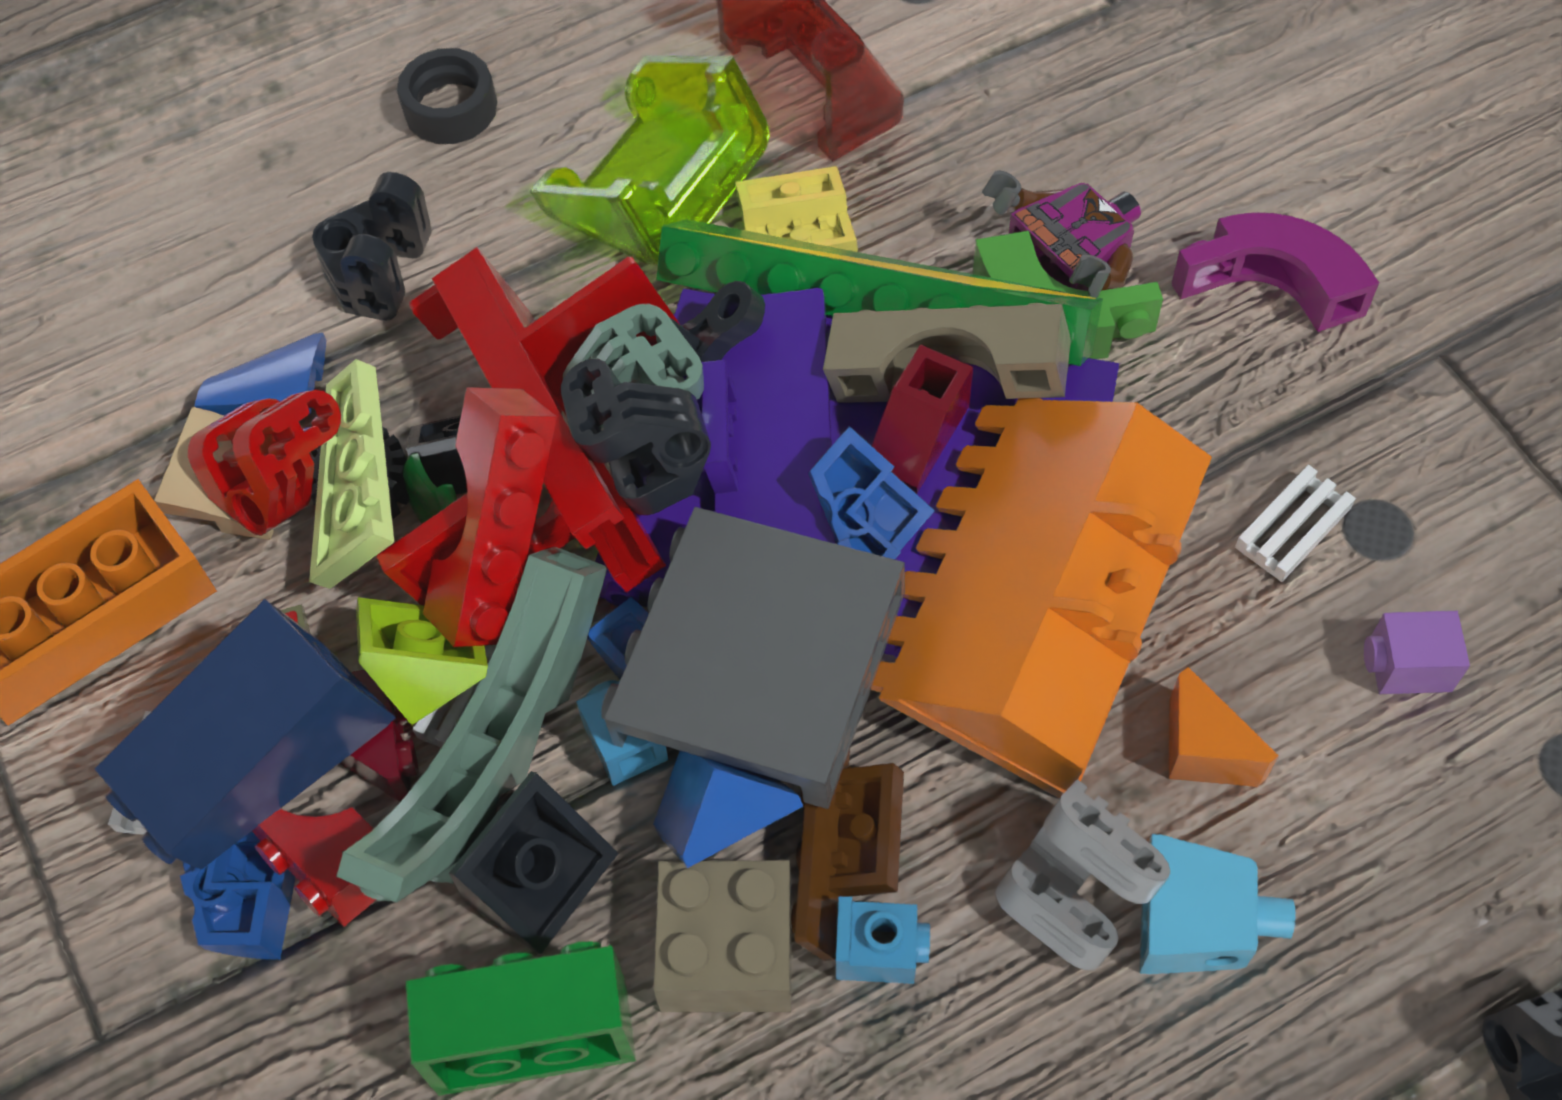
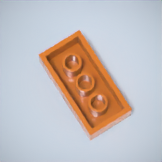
(90, 596)

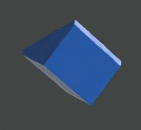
(716, 806)

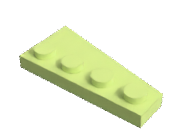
(352, 485)

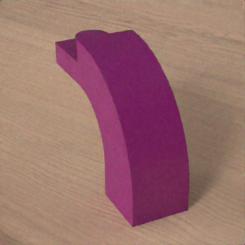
(1288, 253)

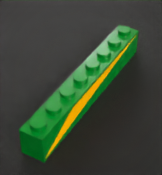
(852, 281)

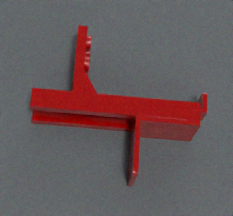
(532, 357)

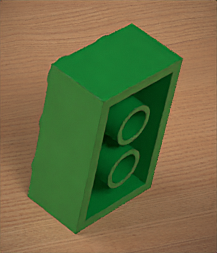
(519, 1018)

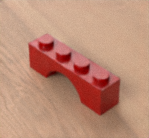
(505, 455)
(313, 853)

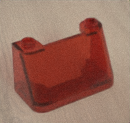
(858, 89)

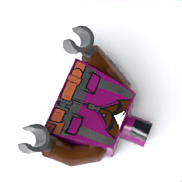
(1072, 229)

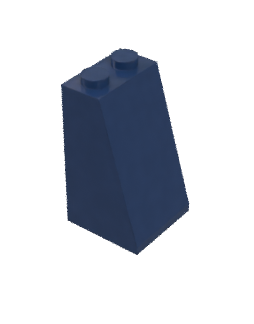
(239, 739)

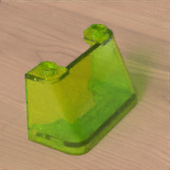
(677, 161)

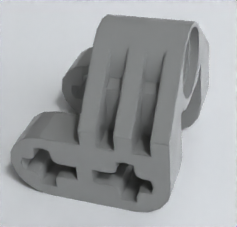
(1072, 845)

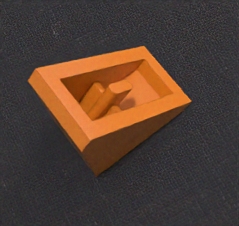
(1211, 740)

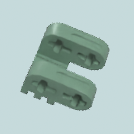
(635, 359)

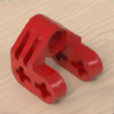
(269, 466)

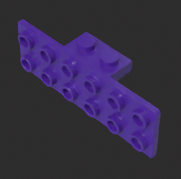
(771, 417)

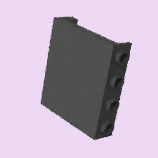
(758, 651)

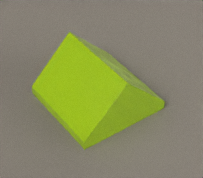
(413, 658)

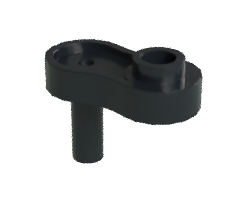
(725, 321)

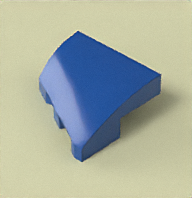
(240, 902)

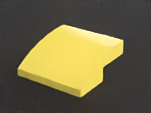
(799, 207)

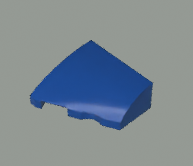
(269, 376)
(864, 499)

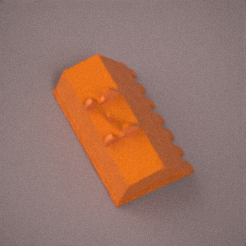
(1043, 582)

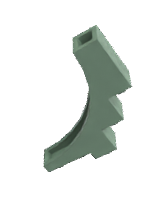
(493, 737)

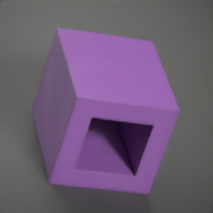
(1417, 652)

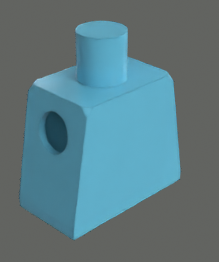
(1207, 912)

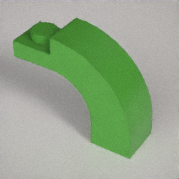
(1124, 310)

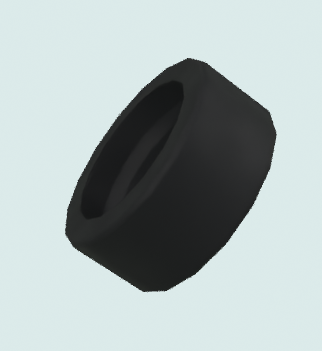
(439, 69)

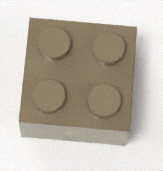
(723, 936)

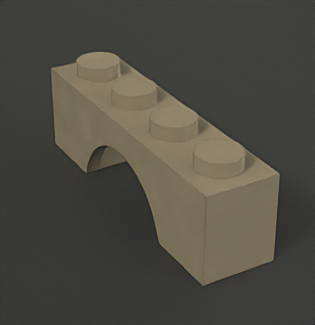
(1017, 344)

